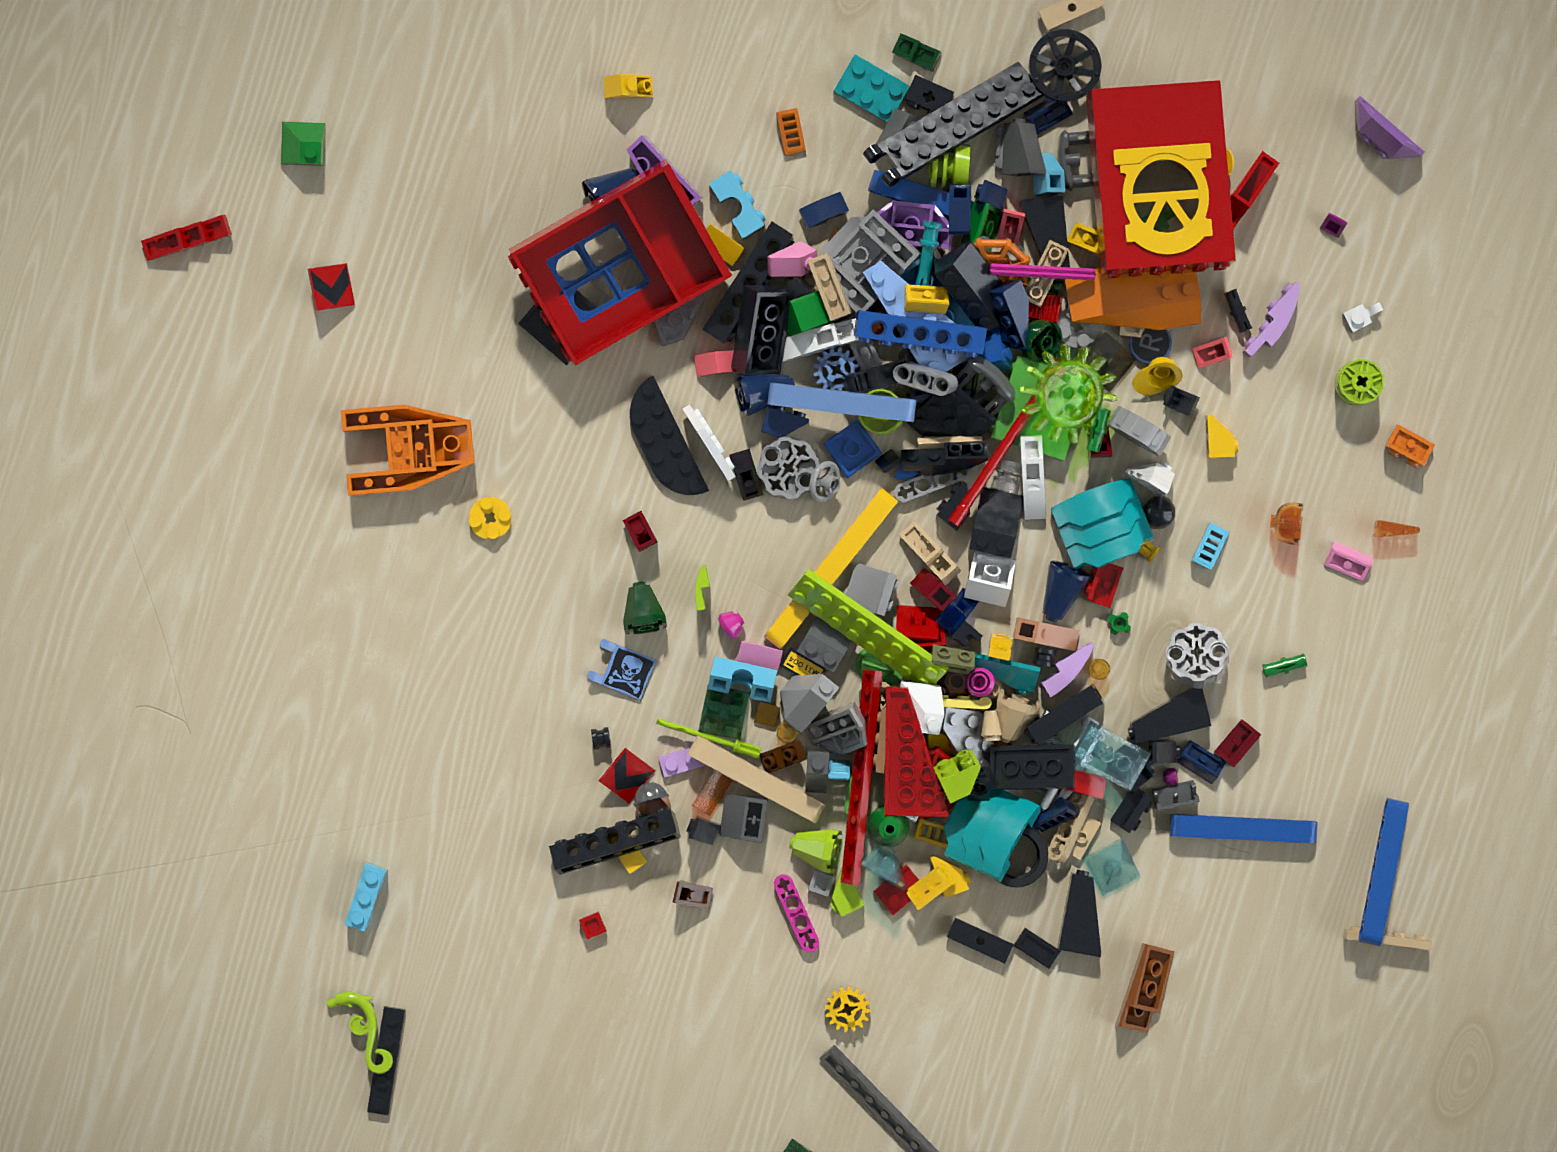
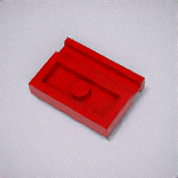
(894, 897)

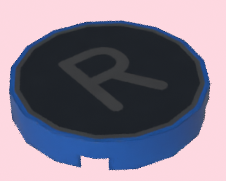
(1151, 345)

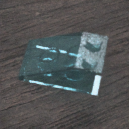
(1110, 755)

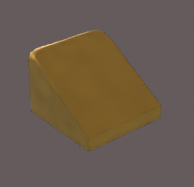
(767, 714)

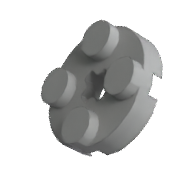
(1074, 339)

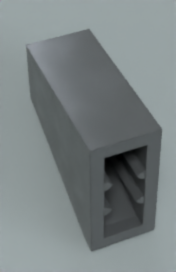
(1021, 150)
(817, 771)

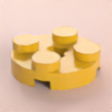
(478, 521)

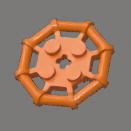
(1001, 257)

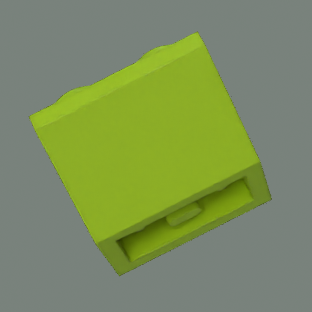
(958, 774)

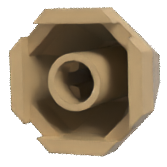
(1015, 713)

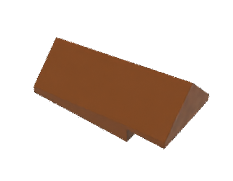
(1145, 988)

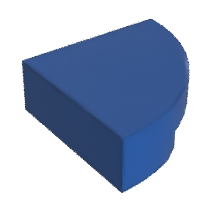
(904, 475)

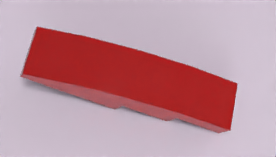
(186, 237)

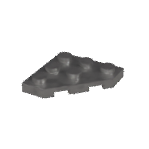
(675, 324)
(964, 733)

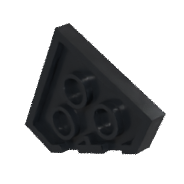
(952, 416)

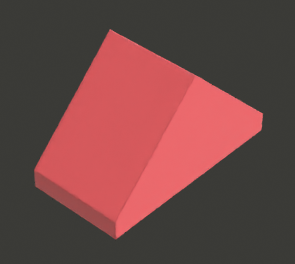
(1011, 226)
(1212, 352)
(714, 363)

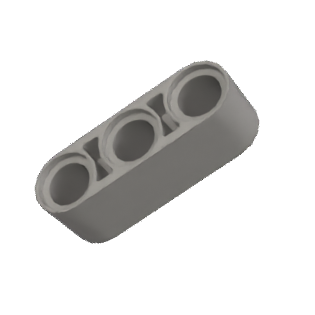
(934, 376)

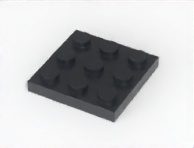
(536, 327)

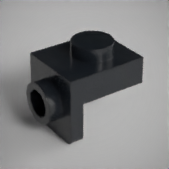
(1180, 400)

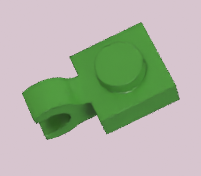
(1161, 223)

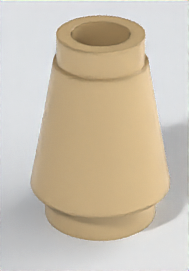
(991, 727)

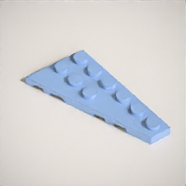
(890, 291)

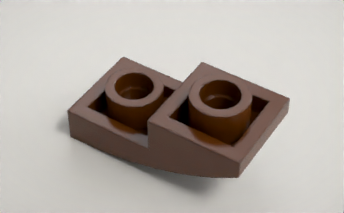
(782, 756)

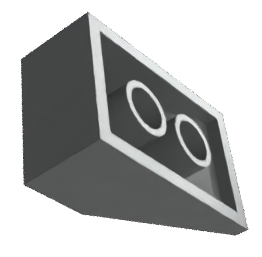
(824, 644)

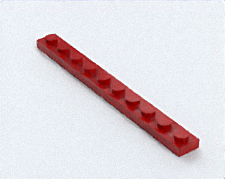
(861, 781)

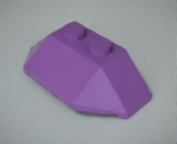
(1382, 133)
(908, 221)

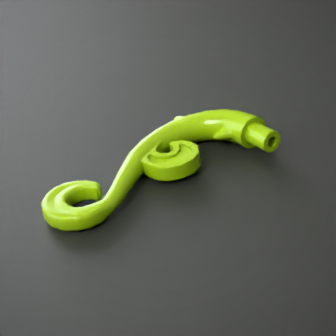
(362, 1001)

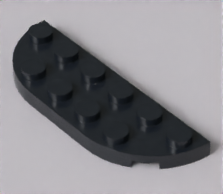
(663, 441)

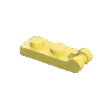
(964, 702)

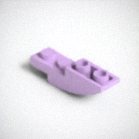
(1280, 315)

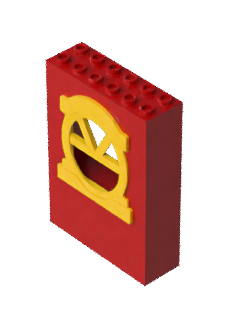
(1149, 125)

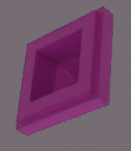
(1333, 225)

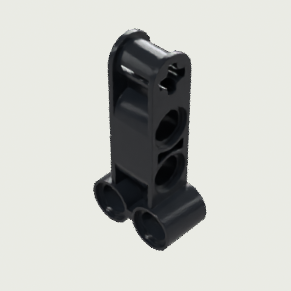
(877, 376)

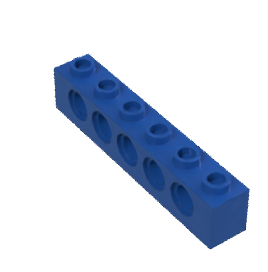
(866, 319)

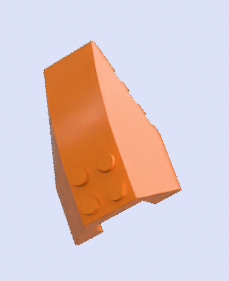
(1136, 302)

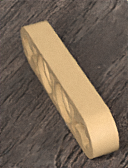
(1075, 826)

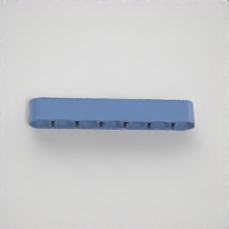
(841, 402)

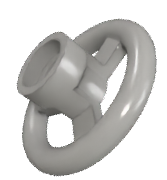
(828, 482)

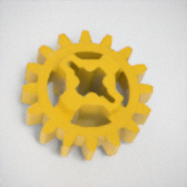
(837, 1011)

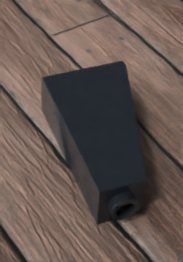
(1046, 222)
(1064, 714)
(1176, 716)
(1080, 921)

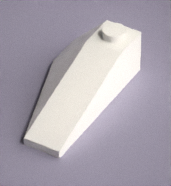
(1153, 476)

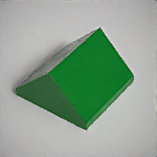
(984, 223)
(806, 313)

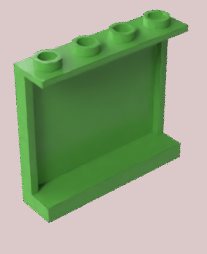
(1007, 415)

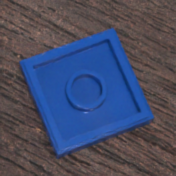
(852, 448)

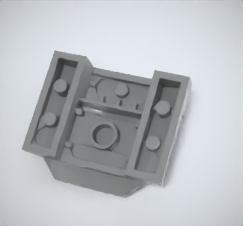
(860, 246)

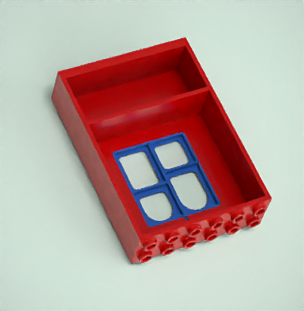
(659, 235)

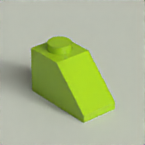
(845, 898)

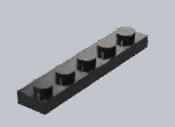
(388, 1040)

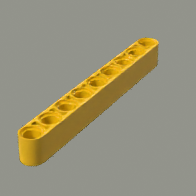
(835, 563)

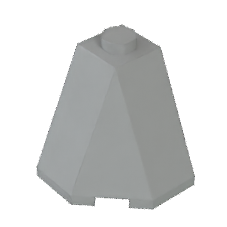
(804, 698)

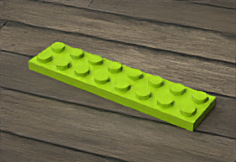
(866, 629)

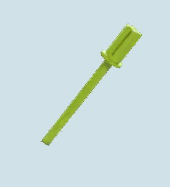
(738, 746)

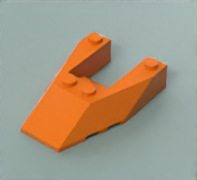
(419, 447)

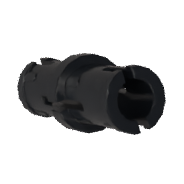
(1237, 310)

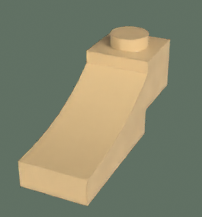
(930, 552)

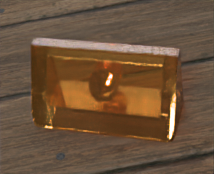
(712, 792)

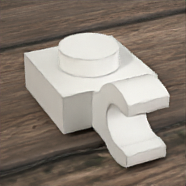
(1360, 317)

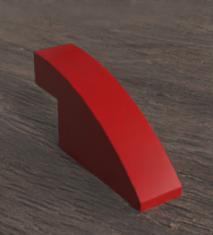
(1251, 185)

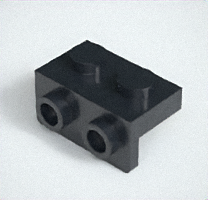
(1131, 809)

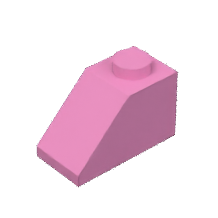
(791, 260)

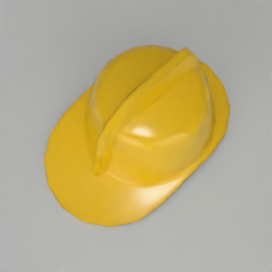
(1157, 376)

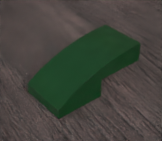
(916, 52)

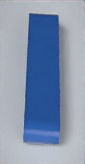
(910, 192)

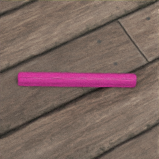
(1042, 271)

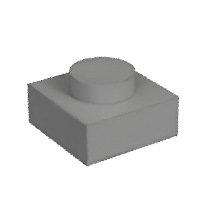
(821, 883)

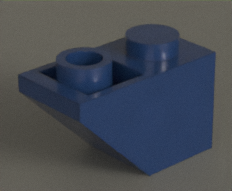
(991, 194)
(960, 209)
(782, 423)

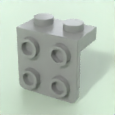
(872, 588)

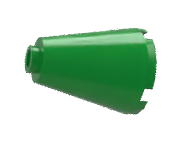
(877, 828)

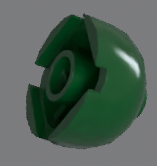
(1042, 337)

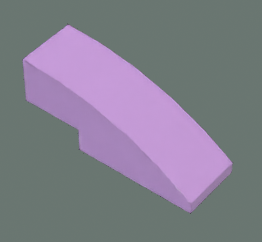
(1067, 670)

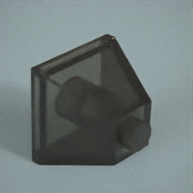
(1117, 358)

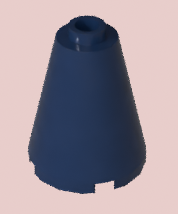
(602, 184)
(754, 391)
(1062, 589)

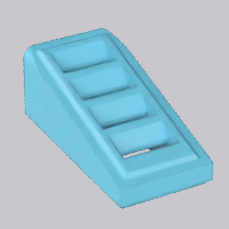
(1209, 564)
(839, 769)

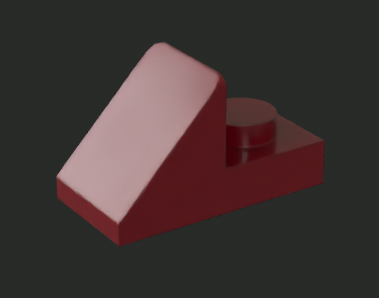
(640, 531)

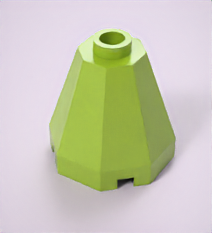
(818, 848)

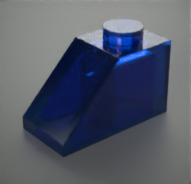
(956, 612)

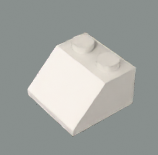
(990, 578)

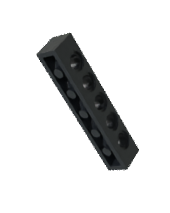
(714, 327)
(667, 831)

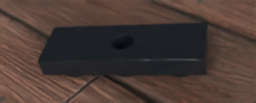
(992, 945)

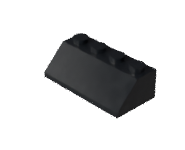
(969, 282)
(761, 330)

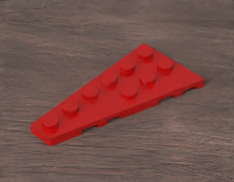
(909, 771)

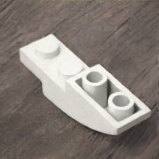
(819, 339)
(1033, 477)

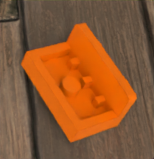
(1410, 446)

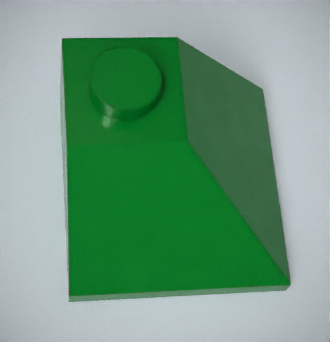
(302, 143)

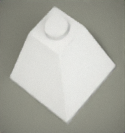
(928, 705)

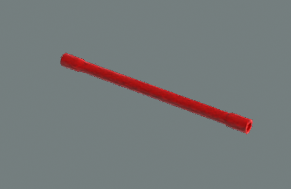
(963, 508)

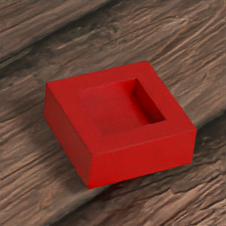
(592, 925)

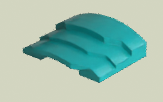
(1102, 524)
(987, 831)

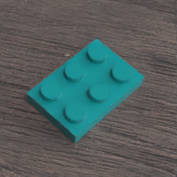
(871, 88)

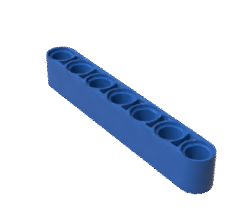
(1243, 828)
(1383, 872)

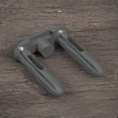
(1071, 160)
(992, 377)

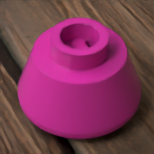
(731, 624)
(980, 682)

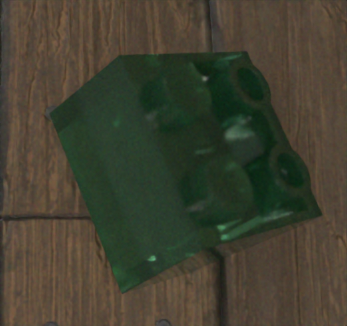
(724, 713)

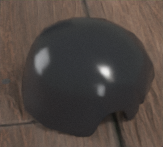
(1159, 512)

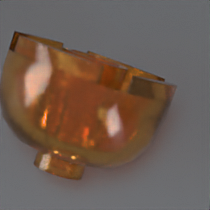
(1288, 523)

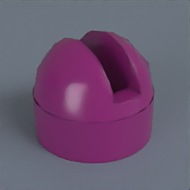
(1170, 776)

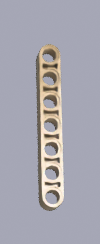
(756, 779)

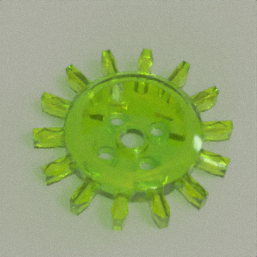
(1082, 406)

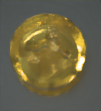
(1102, 669)
(786, 733)

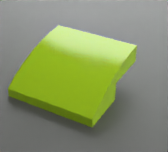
(702, 581)

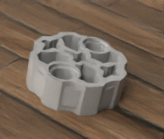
(1139, 431)
(766, 467)
(1180, 645)

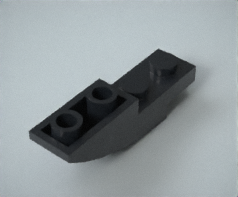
(945, 460)

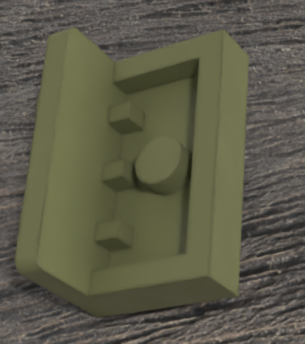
(957, 659)

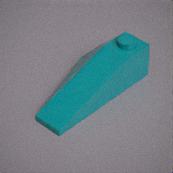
(1012, 673)

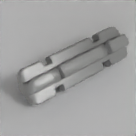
(999, 147)

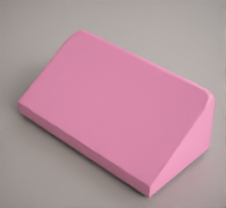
(1348, 561)
(759, 655)

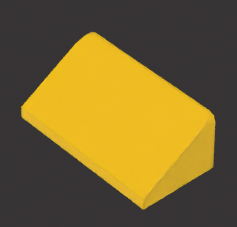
(726, 246)
(926, 299)

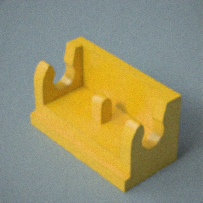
(930, 886)

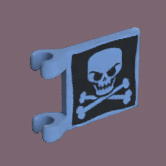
(626, 670)

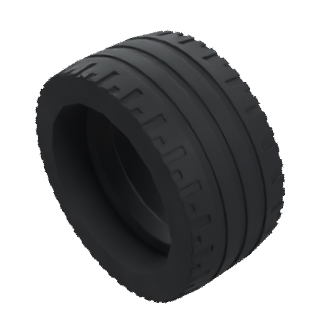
(1039, 866)

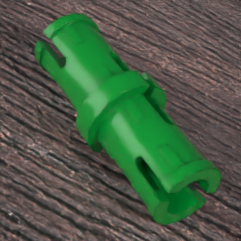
(1098, 429)
(1284, 665)

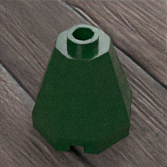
(642, 610)

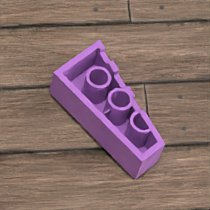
(646, 155)

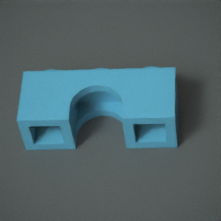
(729, 187)
(730, 672)
(365, 896)

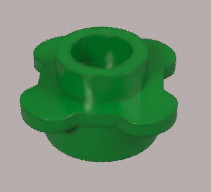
(1124, 627)

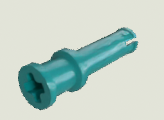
(928, 245)

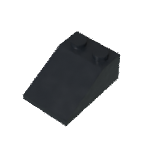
(996, 522)

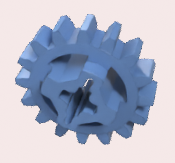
(830, 378)

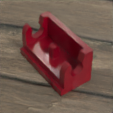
(1237, 743)

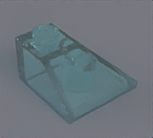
(885, 865)
(1111, 866)

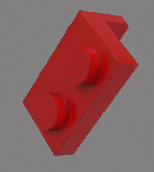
(1103, 584)

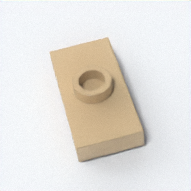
(1085, 836)

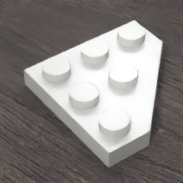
(710, 441)

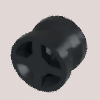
(1044, 657)
(601, 738)

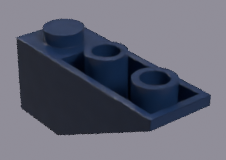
(1013, 310)

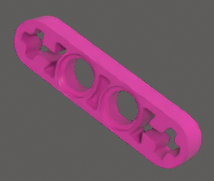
(793, 914)

